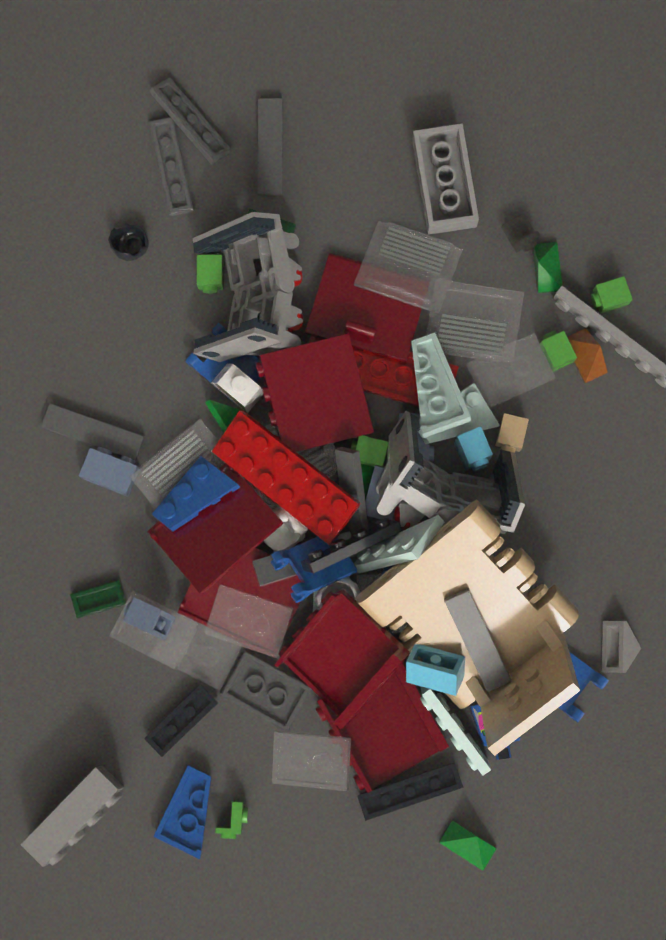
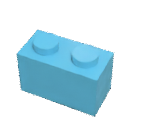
(473, 449)
(437, 671)

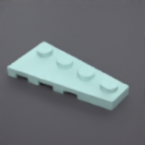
(438, 393)
(400, 547)
(437, 702)

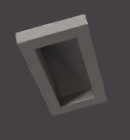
(618, 646)

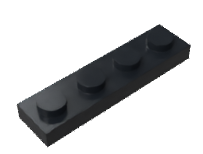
(344, 548)
(410, 791)

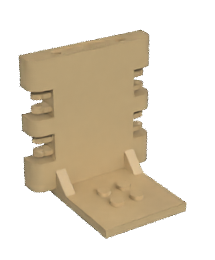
(522, 624)

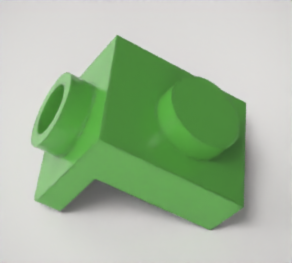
(238, 817)

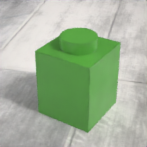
(210, 273)
(611, 295)
(557, 350)
(371, 450)

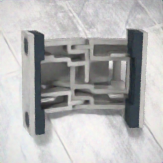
(270, 292)
(428, 490)

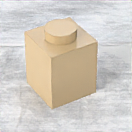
(511, 433)

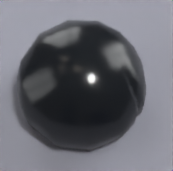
(128, 242)

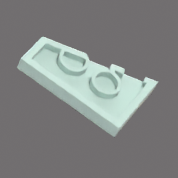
(479, 412)

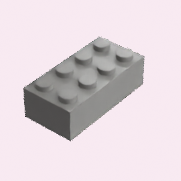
(445, 179)
(72, 815)

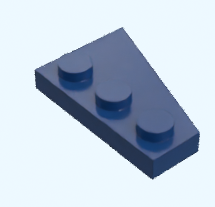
(194, 492)
(186, 814)

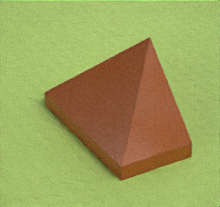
(589, 355)

